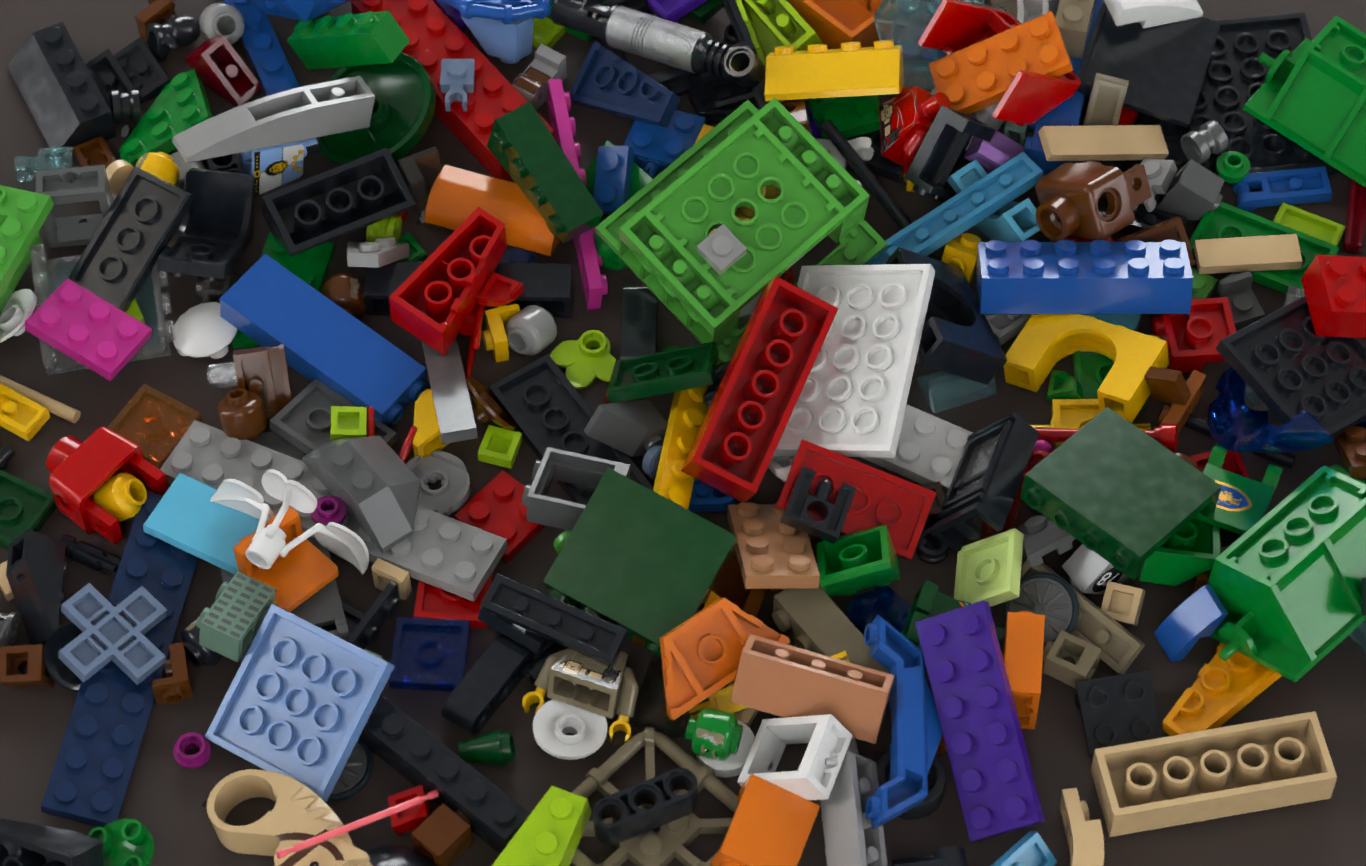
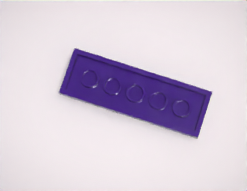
(979, 721)

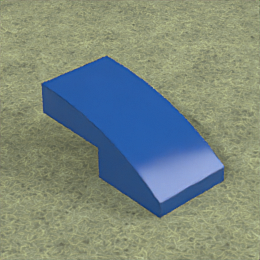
(1191, 620)

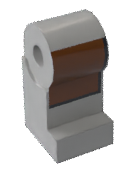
(534, 80)

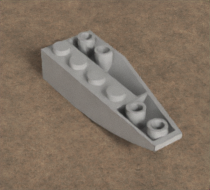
(281, 119)

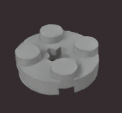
(454, 482)

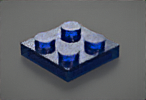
(429, 653)

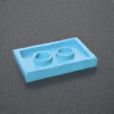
(197, 525)

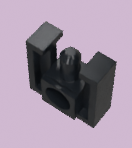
(832, 515)

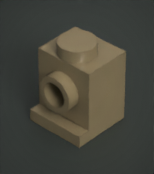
(1070, 659)

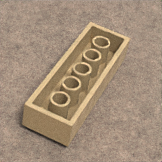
(1213, 773)

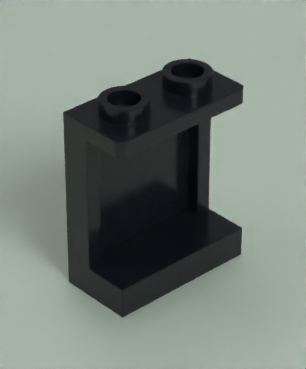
(943, 150)

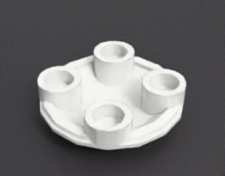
(203, 332)

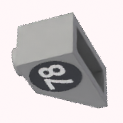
(1091, 572)

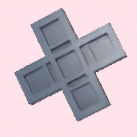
(112, 634)

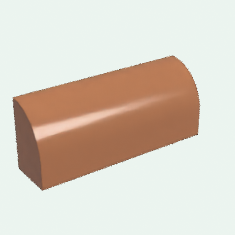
(806, 683)

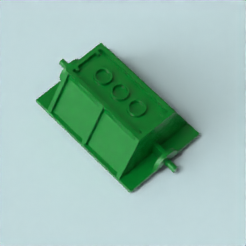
(1320, 97)
(1295, 577)

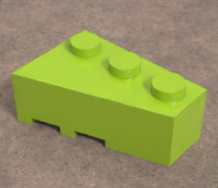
(774, 25)

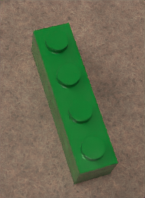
(348, 40)

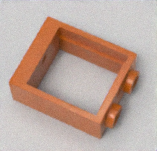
(1023, 663)

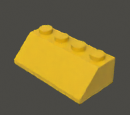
(834, 72)

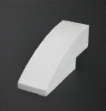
(1152, 12)

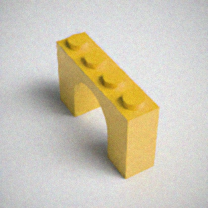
(1054, 336)

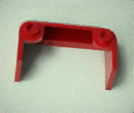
(1030, 93)

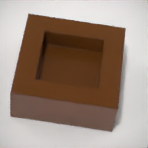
(1167, 385)

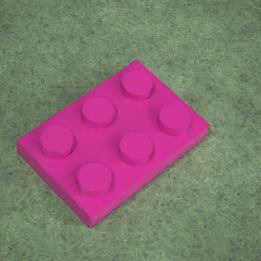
(88, 329)

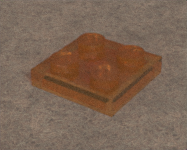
(154, 423)

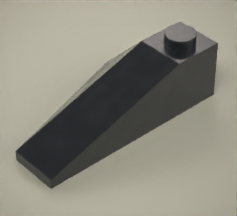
(46, 846)

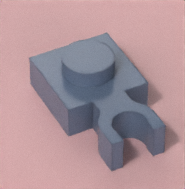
(457, 80)

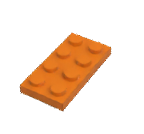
(985, 70)

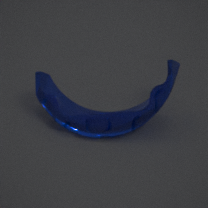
(1247, 430)

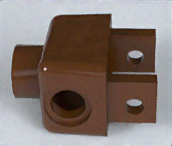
(1072, 194)

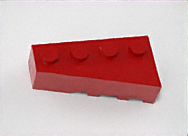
(446, 285)

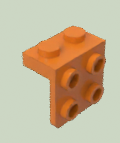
(295, 576)

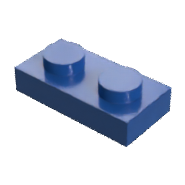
(613, 177)

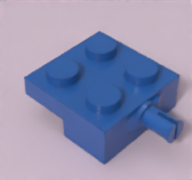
(660, 146)

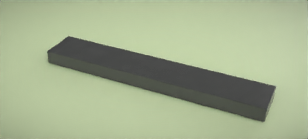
(450, 394)

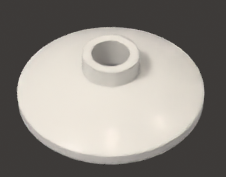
(16, 312)
(557, 719)

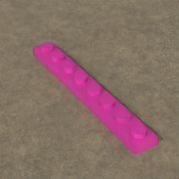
(588, 259)

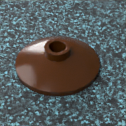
(485, 406)

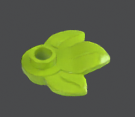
(582, 363)

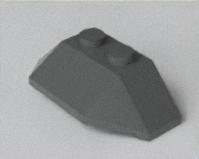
(372, 483)

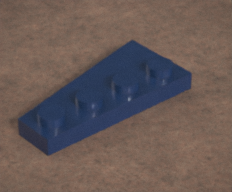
(621, 89)

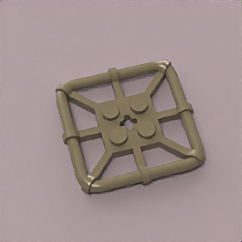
(673, 837)

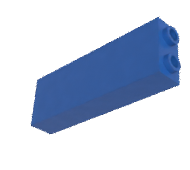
(323, 340)

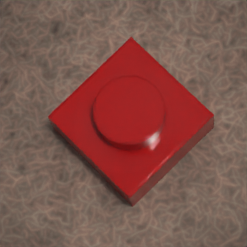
(411, 817)

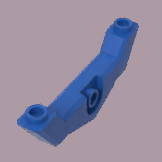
(913, 723)

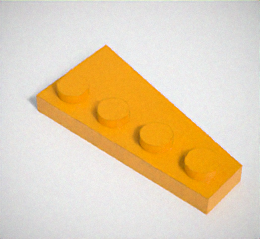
(1218, 693)

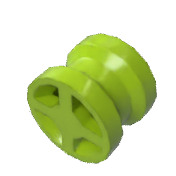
(385, 228)

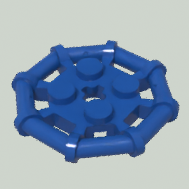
(502, 9)

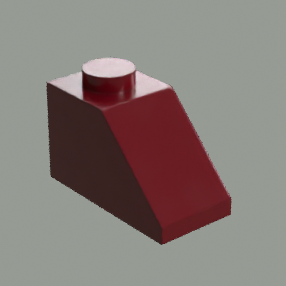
(224, 70)

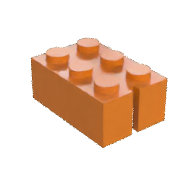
(840, 20)

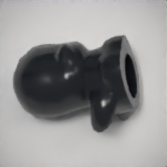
(173, 32)

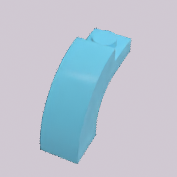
(1011, 222)

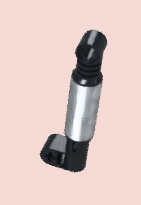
(659, 40)

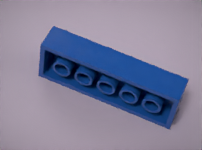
(1083, 277)

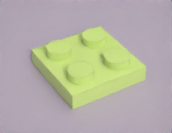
(990, 569)

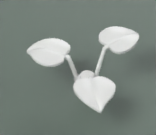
(270, 541)

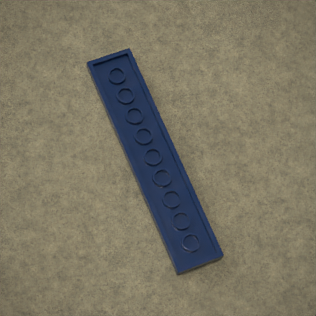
(109, 707)

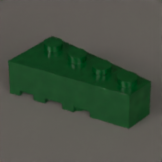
(543, 173)

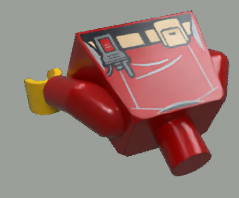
(905, 124)

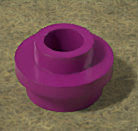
(333, 503)
(189, 742)

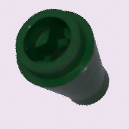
(489, 749)

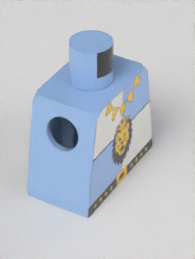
(277, 164)

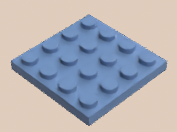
(299, 701)

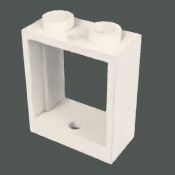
(814, 779)

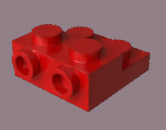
(1195, 335)

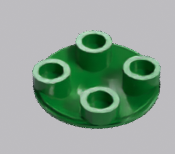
(125, 843)

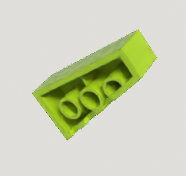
(549, 832)

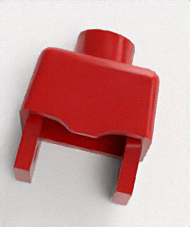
(85, 466)

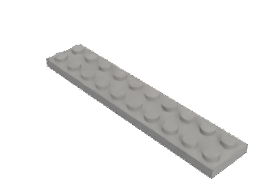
(438, 552)

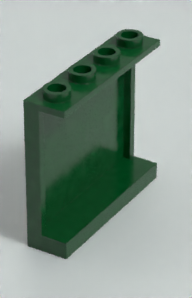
(1118, 491)
(638, 560)

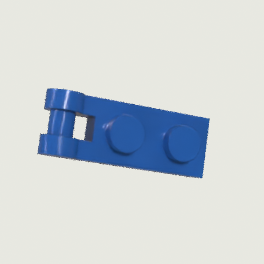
(1285, 186)

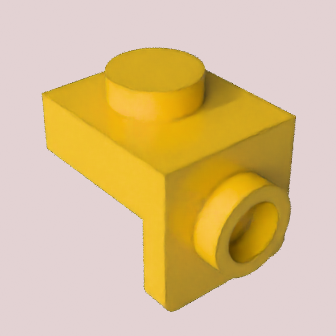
(962, 253)
(495, 333)

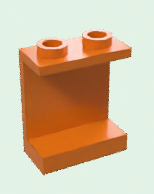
(766, 827)

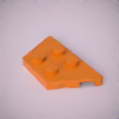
(706, 653)

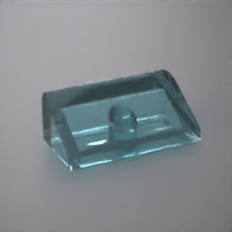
(948, 390)

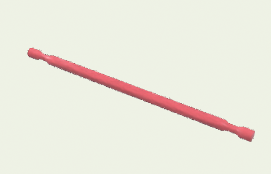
(357, 824)

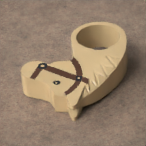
(295, 818)

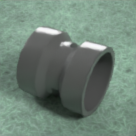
(1206, 141)

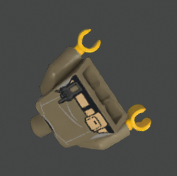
(589, 686)

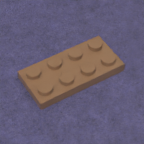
(770, 551)

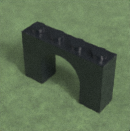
(962, 337)

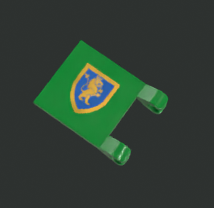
(1241, 499)

